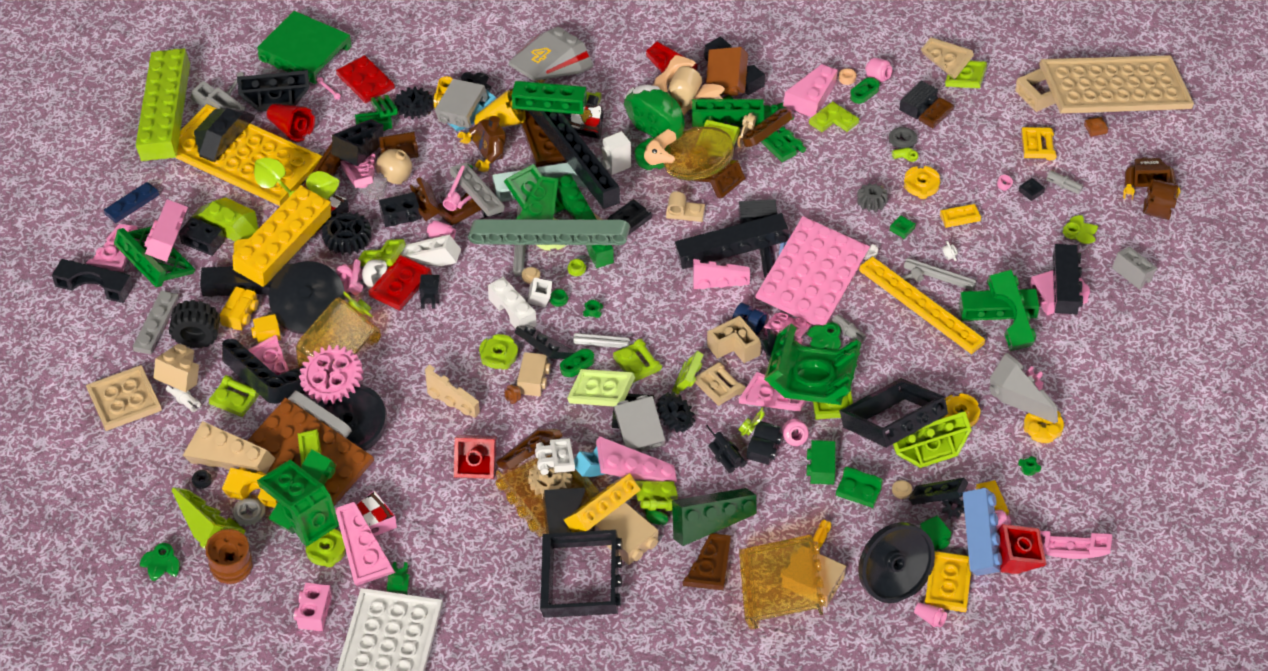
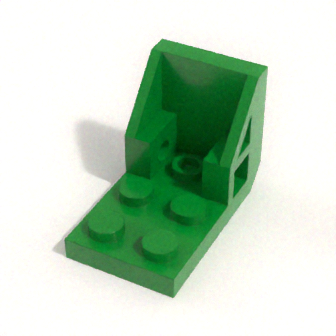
(303, 500)

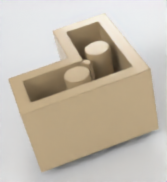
(735, 337)
(177, 368)

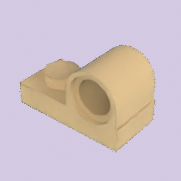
(683, 210)

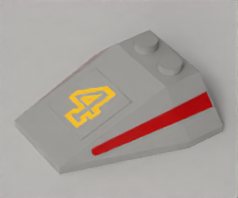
(552, 56)

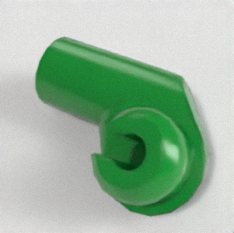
(656, 517)

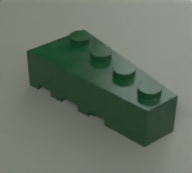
(709, 513)

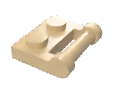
(715, 387)

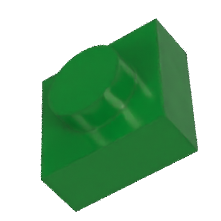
(902, 227)

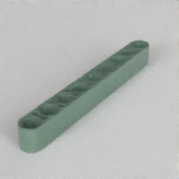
(549, 232)

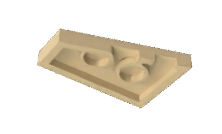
(442, 389)

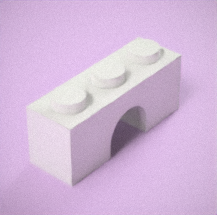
(505, 296)

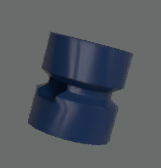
(753, 318)

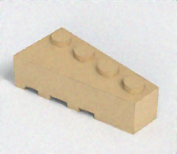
(221, 449)

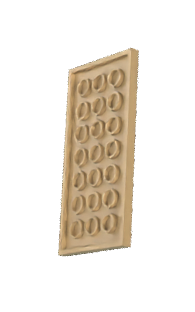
(1115, 84)

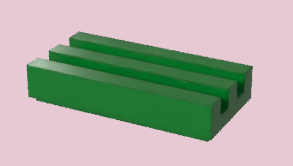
(386, 103)

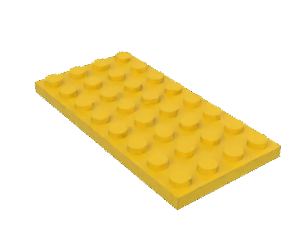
(239, 159)

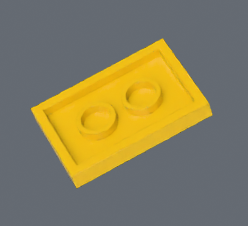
(949, 582)

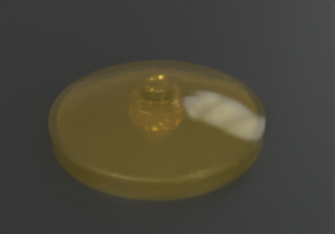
(699, 153)

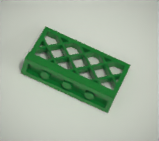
(146, 264)

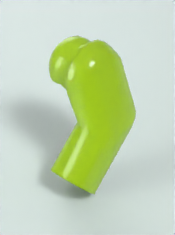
(906, 153)

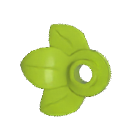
(1079, 230)
(361, 305)
(749, 425)

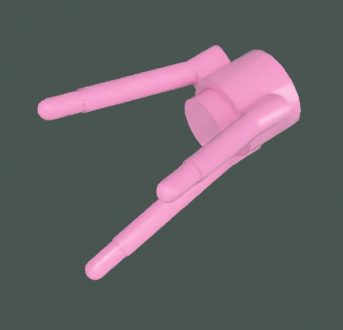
(453, 199)

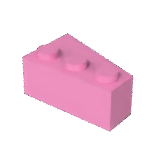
(811, 91)
(165, 230)

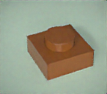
(1096, 126)

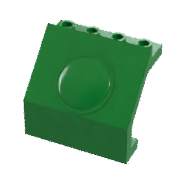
(809, 371)

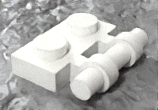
(561, 458)

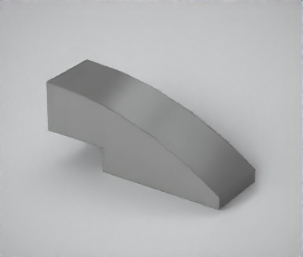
(217, 98)

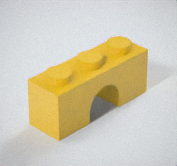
(242, 482)

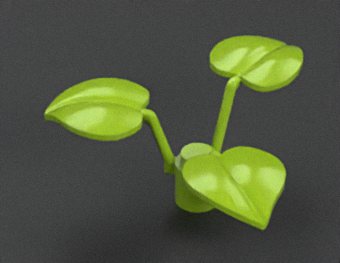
(270, 171)

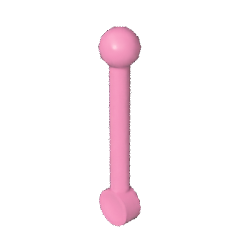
(320, 81)

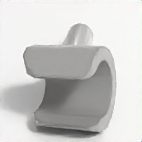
(916, 273)

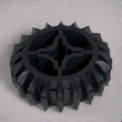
(346, 237)

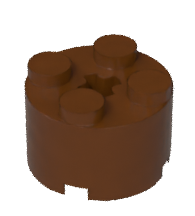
(1160, 199)

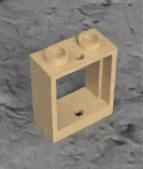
(1030, 94)

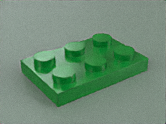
(522, 184)

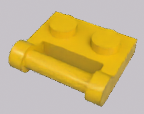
(1032, 143)

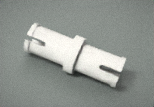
(184, 398)

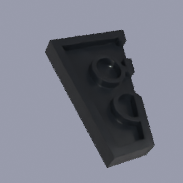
(543, 343)

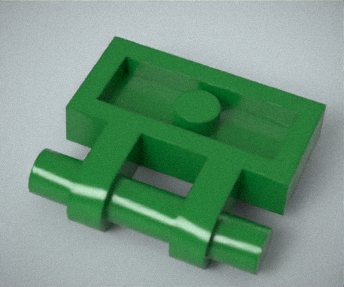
(779, 146)

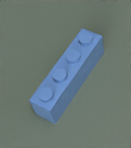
(982, 531)

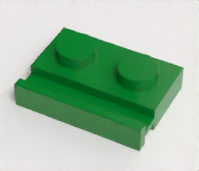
(386, 121)

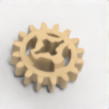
(550, 481)

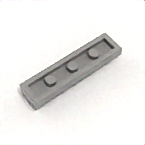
(478, 190)
(155, 322)

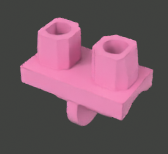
(350, 275)

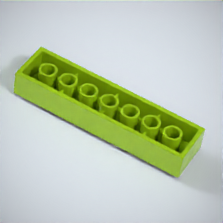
(163, 105)

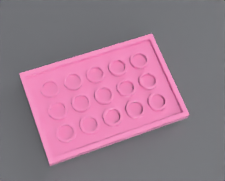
(812, 272)

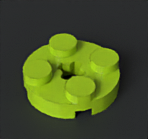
(502, 360)
(330, 556)

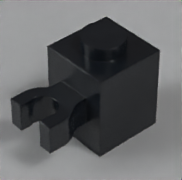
(429, 290)

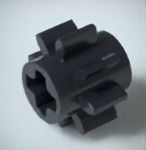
(956, 512)

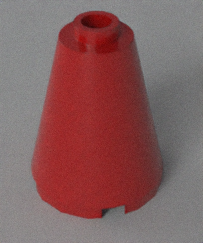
(292, 120)

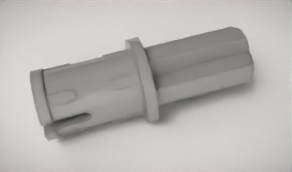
(1064, 182)
(848, 328)

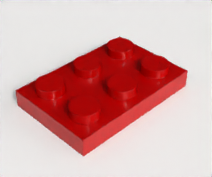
(365, 79)
(399, 283)

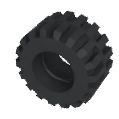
(194, 324)

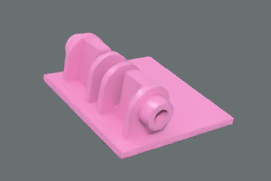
(781, 320)

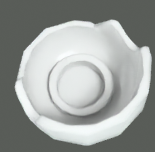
(373, 271)

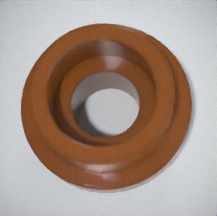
(512, 394)

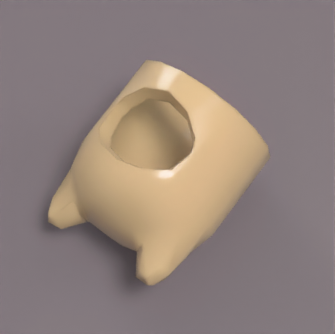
(685, 85)

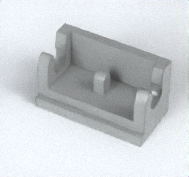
(1134, 267)

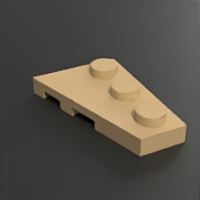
(947, 56)

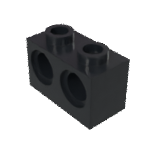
(399, 209)

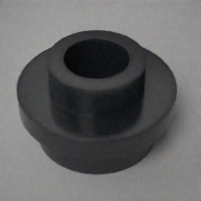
(201, 475)

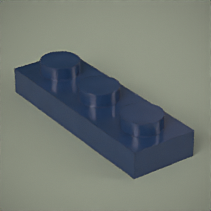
(131, 202)

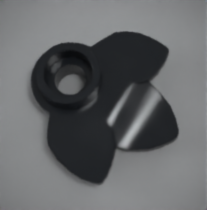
(478, 78)
(768, 343)

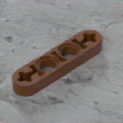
(767, 127)

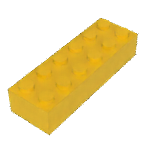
(281, 236)

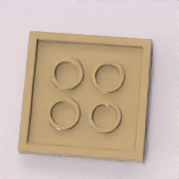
(123, 398)

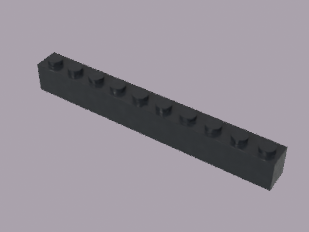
(579, 157)

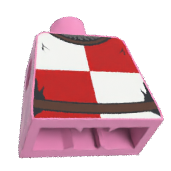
(377, 514)

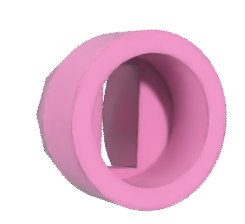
(1007, 179)

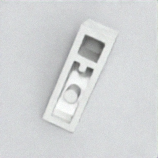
(434, 251)

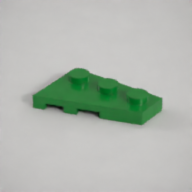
(541, 201)

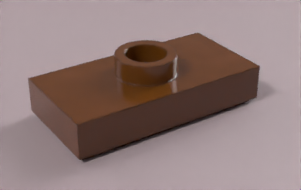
(936, 113)

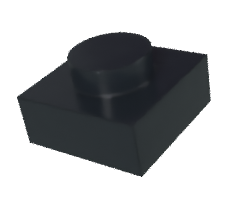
(1031, 189)

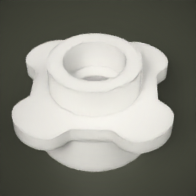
(949, 251)

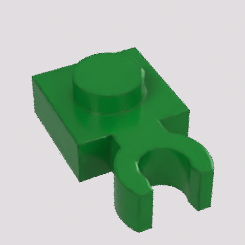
(399, 580)

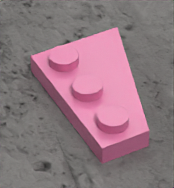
(714, 275)
(763, 394)

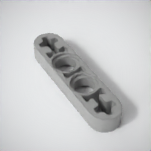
(320, 413)

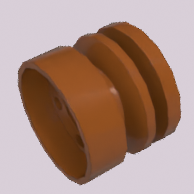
(229, 556)

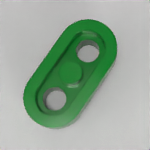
(862, 91)
(573, 364)

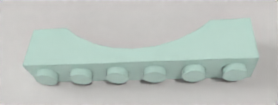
(553, 171)

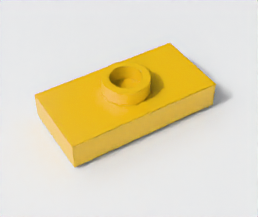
(960, 215)

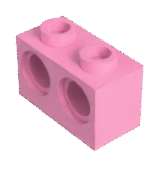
(316, 607)

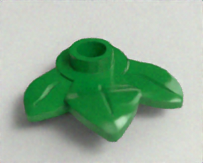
(823, 339)
(159, 564)

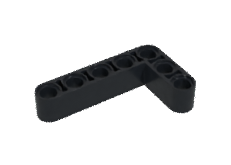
(258, 376)

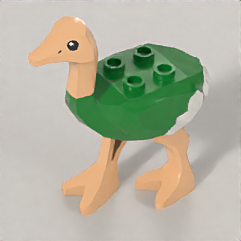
(659, 114)

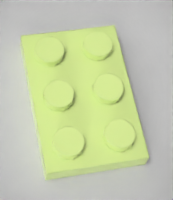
(600, 387)

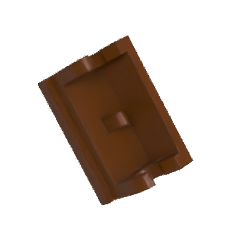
(403, 141)
(426, 199)

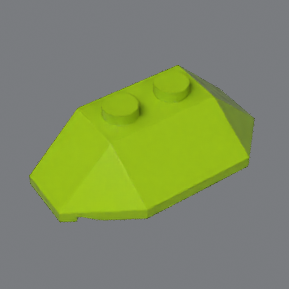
(233, 218)
(935, 441)

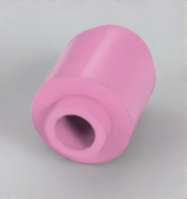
(439, 229)

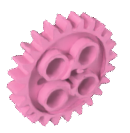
(315, 372)

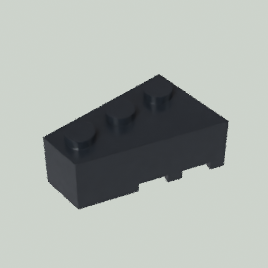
(357, 142)

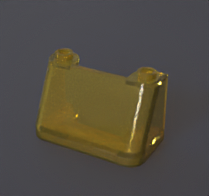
(337, 326)

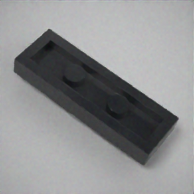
(938, 491)

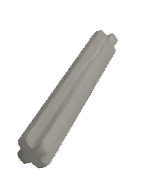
(941, 274)

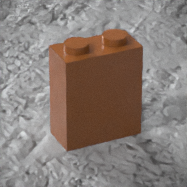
(728, 69)

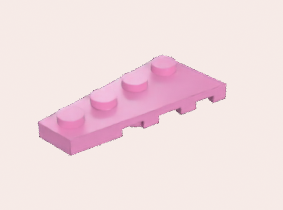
(621, 460)
(362, 549)

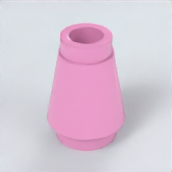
(931, 614)

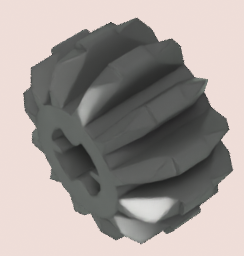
(872, 197)

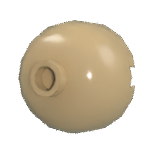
(394, 165)

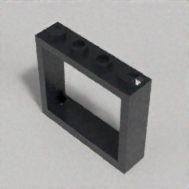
(932, 408)
(579, 539)

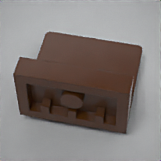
(726, 179)

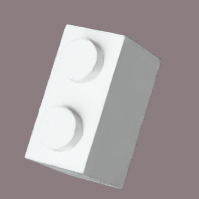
(616, 153)

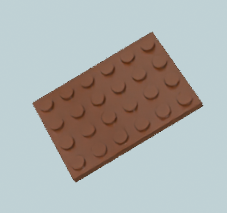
(280, 438)

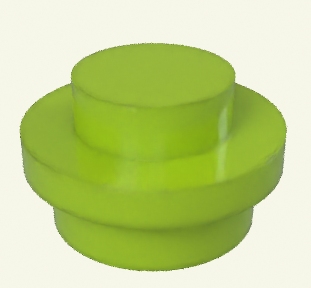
(576, 267)

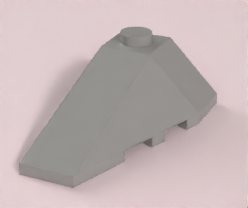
(1018, 390)

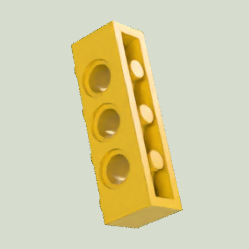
(602, 504)

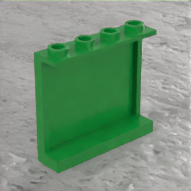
(302, 45)

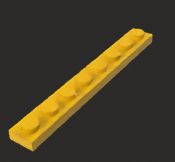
(922, 305)

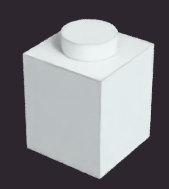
(539, 292)

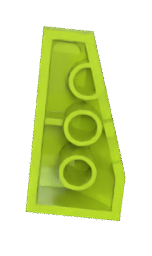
(202, 518)

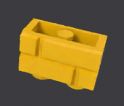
(239, 309)

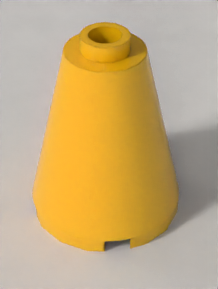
(503, 109)

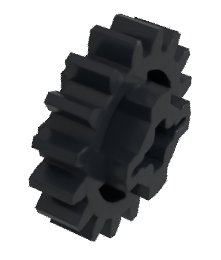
(413, 102)
(675, 412)

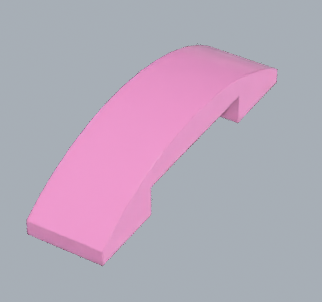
(1076, 547)

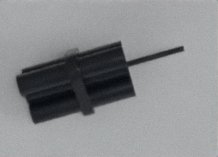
(726, 452)

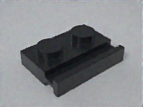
(632, 213)

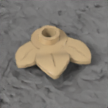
(748, 124)

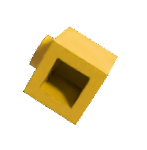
(265, 328)

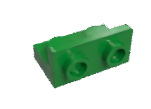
(859, 487)

